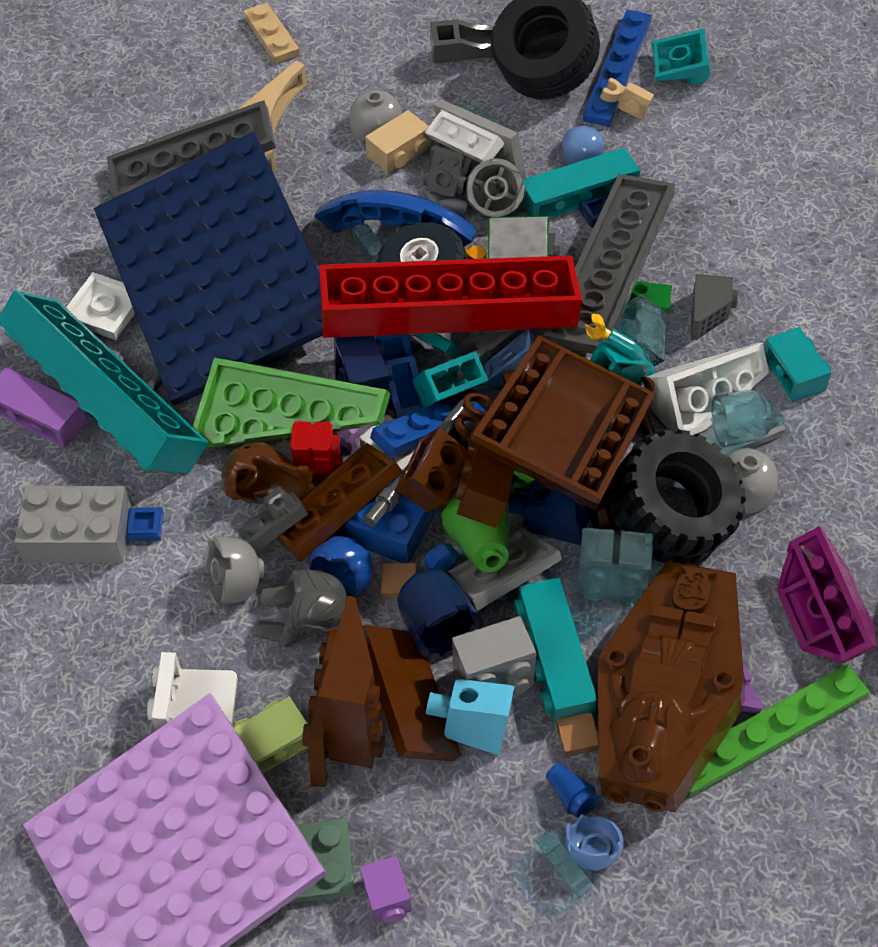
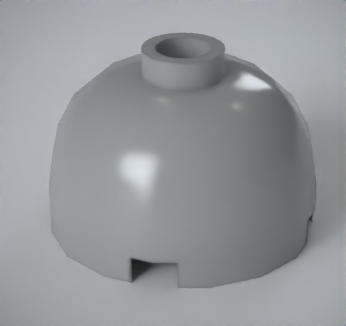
(372, 111)
(494, 188)
(758, 477)
(235, 567)

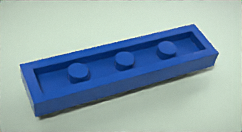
(405, 432)

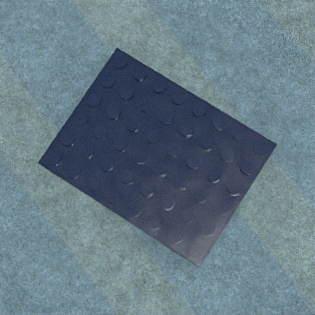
(214, 265)

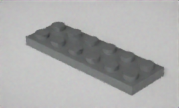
(157, 157)

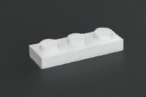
(464, 137)

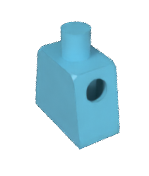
(474, 713)

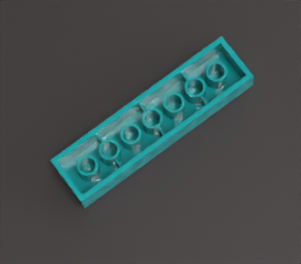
(102, 384)

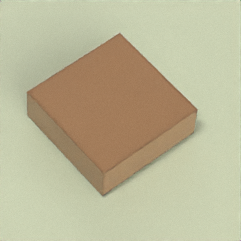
(394, 577)
(577, 734)

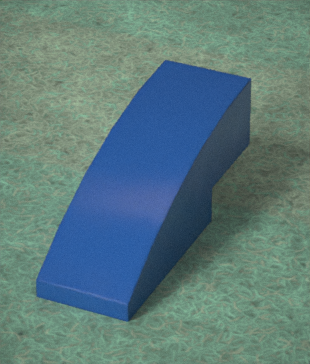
(404, 369)

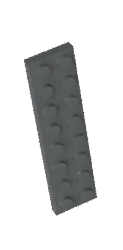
(615, 256)

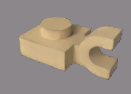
(631, 99)

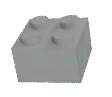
(496, 655)

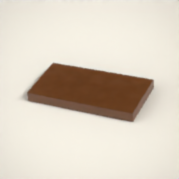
(339, 499)
(404, 694)

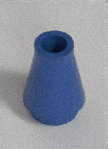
(573, 791)

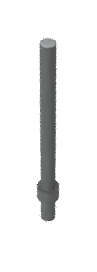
(389, 497)

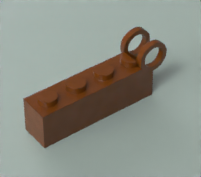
(486, 480)

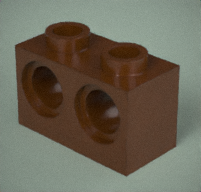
(433, 470)

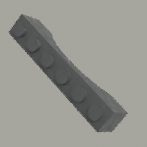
(462, 40)

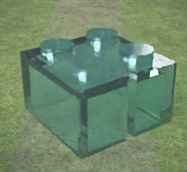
(610, 581)

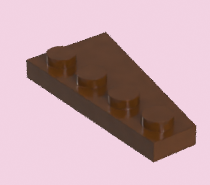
(314, 733)

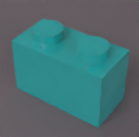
(797, 364)

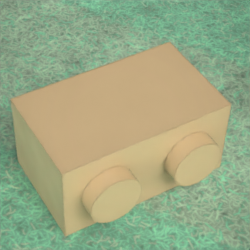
(397, 142)

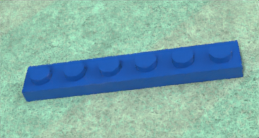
(618, 65)

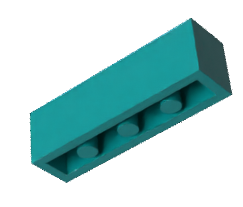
(567, 186)
(558, 650)

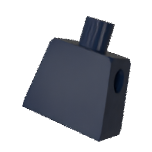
(551, 513)

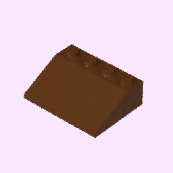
(350, 696)

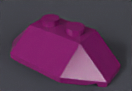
(824, 600)

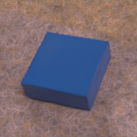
(144, 524)

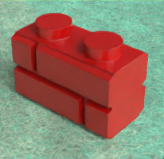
(316, 447)

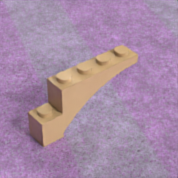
(278, 95)

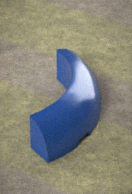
(391, 209)

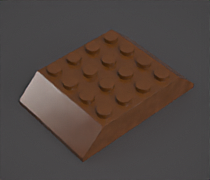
(563, 421)

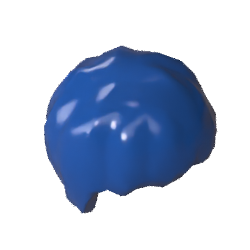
(345, 561)

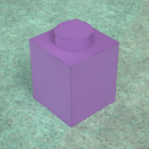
(386, 890)

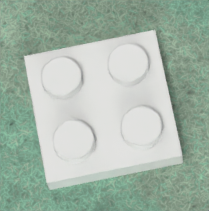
(102, 306)

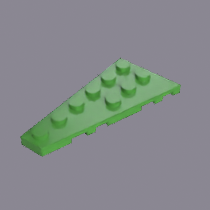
(262, 403)

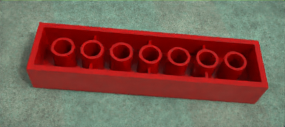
(448, 296)

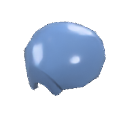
(581, 144)
(594, 842)

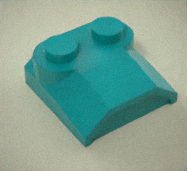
(682, 57)

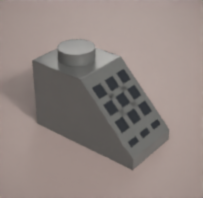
(711, 303)

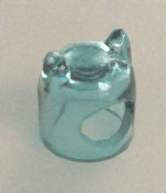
(742, 417)

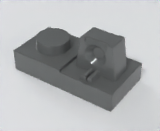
(282, 514)

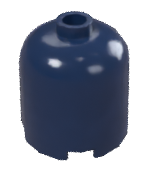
(436, 611)

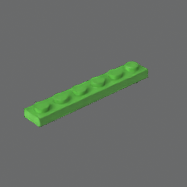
(782, 724)

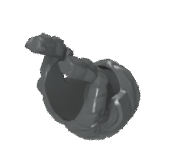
(315, 601)

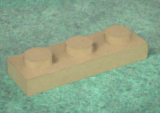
(271, 33)

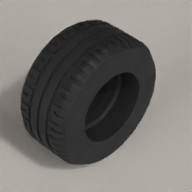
(559, 72)

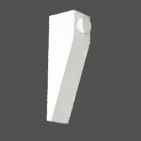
(687, 391)

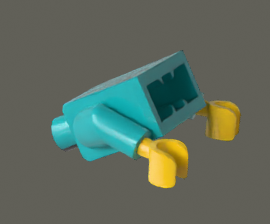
(618, 352)

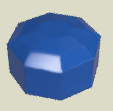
(441, 557)

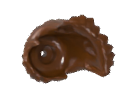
(261, 469)

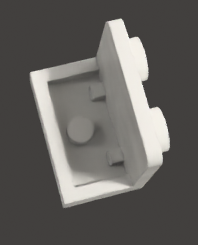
(181, 688)

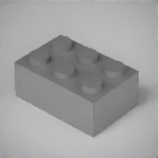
(73, 524)

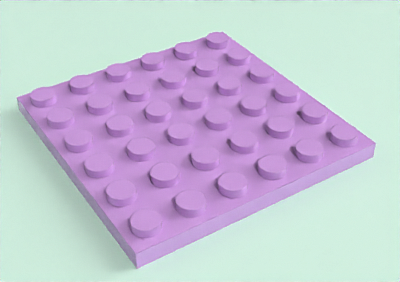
(175, 841)

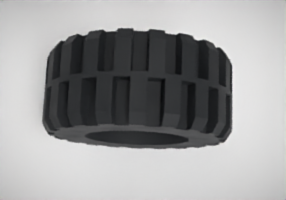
(701, 472)

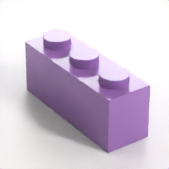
(39, 407)

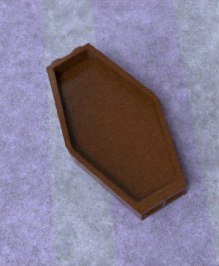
(669, 686)

